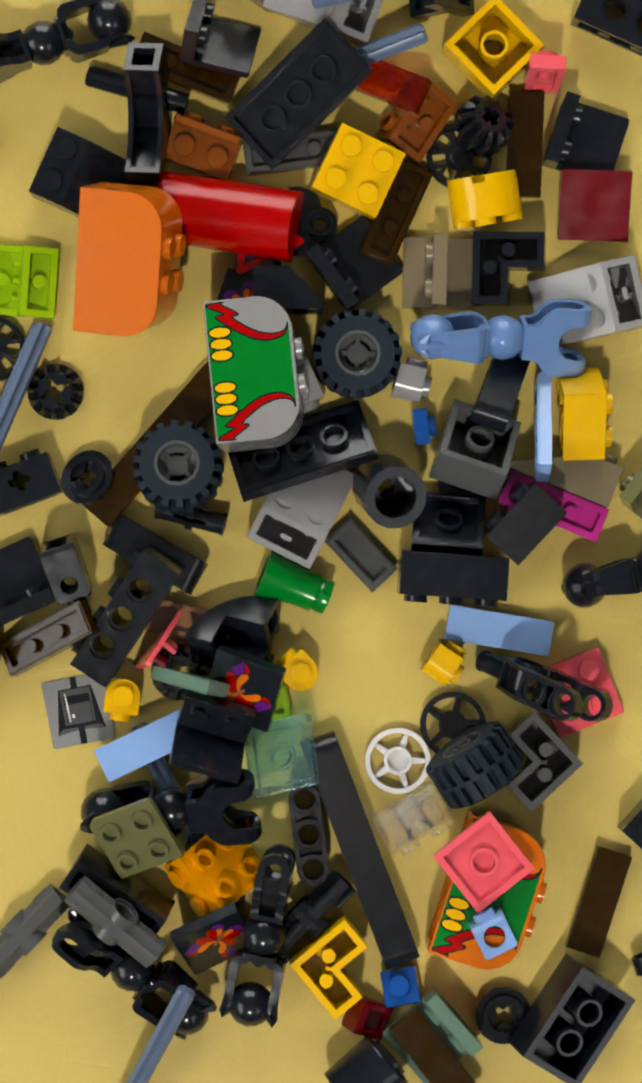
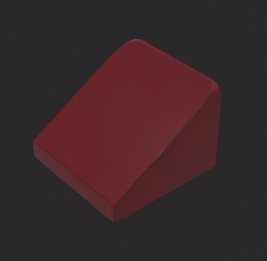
(367, 1018)

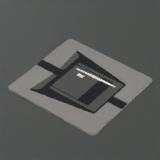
(76, 711)

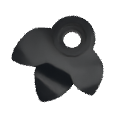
(310, 213)

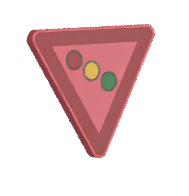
(152, 653)

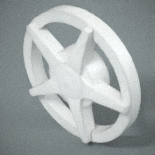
(397, 760)

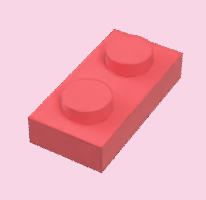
(544, 72)

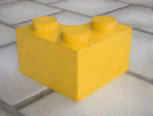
(583, 415)
(322, 965)

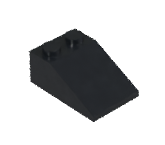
(74, 164)

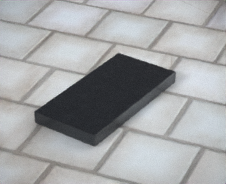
(299, 93)
(322, 446)

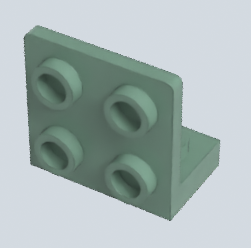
(446, 1023)

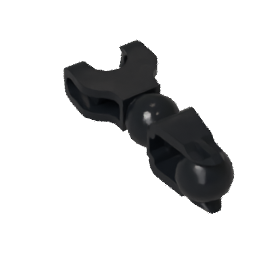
(47, 41)
(587, 584)
(203, 808)
(262, 940)
(131, 975)

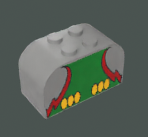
(254, 373)

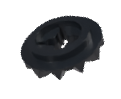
(71, 396)
(78, 469)
(184, 657)
(486, 1014)

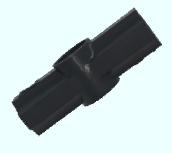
(314, 913)

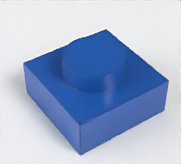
(423, 426)
(401, 987)

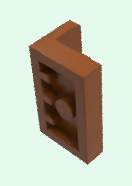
(414, 132)
(203, 146)

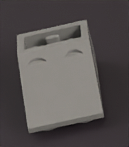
(351, 19)
(608, 287)
(300, 517)

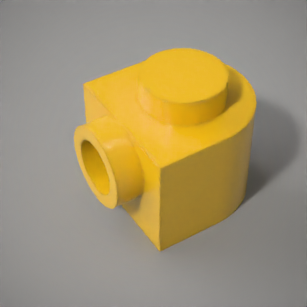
(444, 662)
(300, 670)
(122, 700)

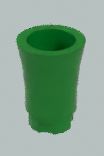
(293, 584)

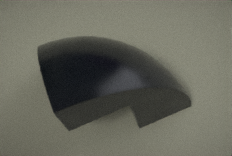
(240, 624)

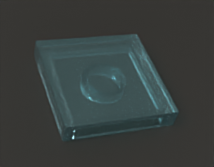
(282, 756)

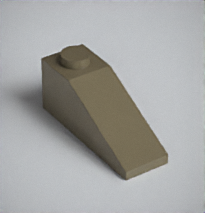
(583, 478)

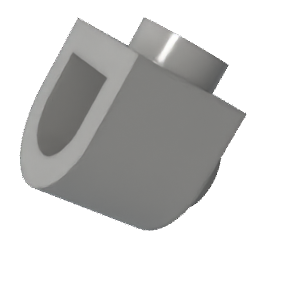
(411, 381)

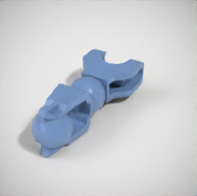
(534, 336)

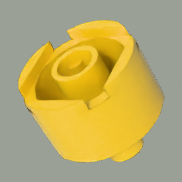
(484, 199)

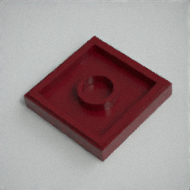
(594, 204)

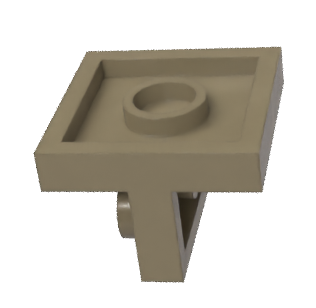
(437, 273)

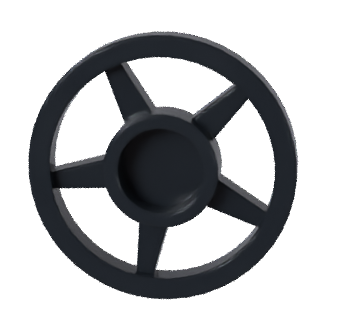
(452, 721)

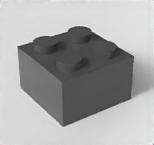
(473, 454)

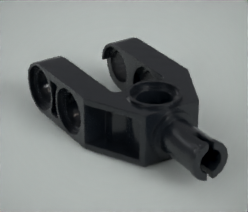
(531, 681)

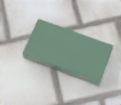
(190, 681)

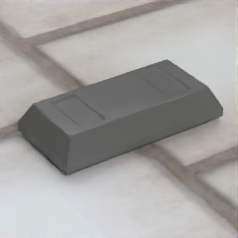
(361, 555)

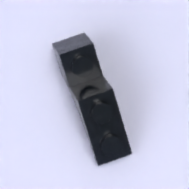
(148, 118)

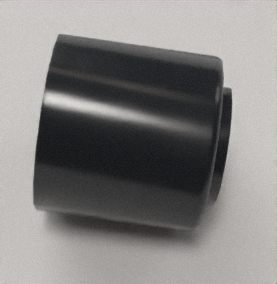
(399, 503)
(367, 1064)

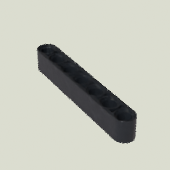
(362, 854)

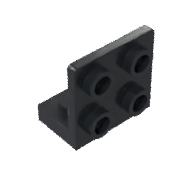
(217, 42)
(584, 137)
(347, 272)
(22, 581)
(211, 736)

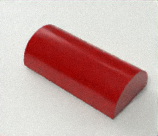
(236, 215)

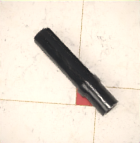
(115, 84)

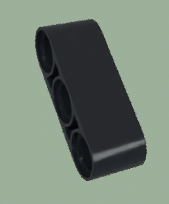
(499, 392)
(128, 536)
(309, 850)

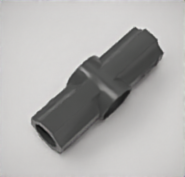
(115, 921)
(30, 926)

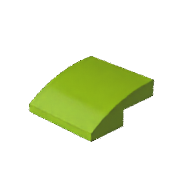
(28, 281)

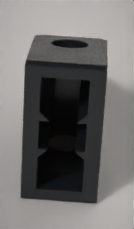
(61, 560)

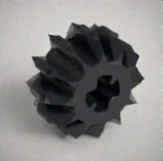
(483, 125)

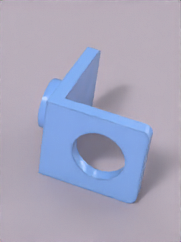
(486, 919)

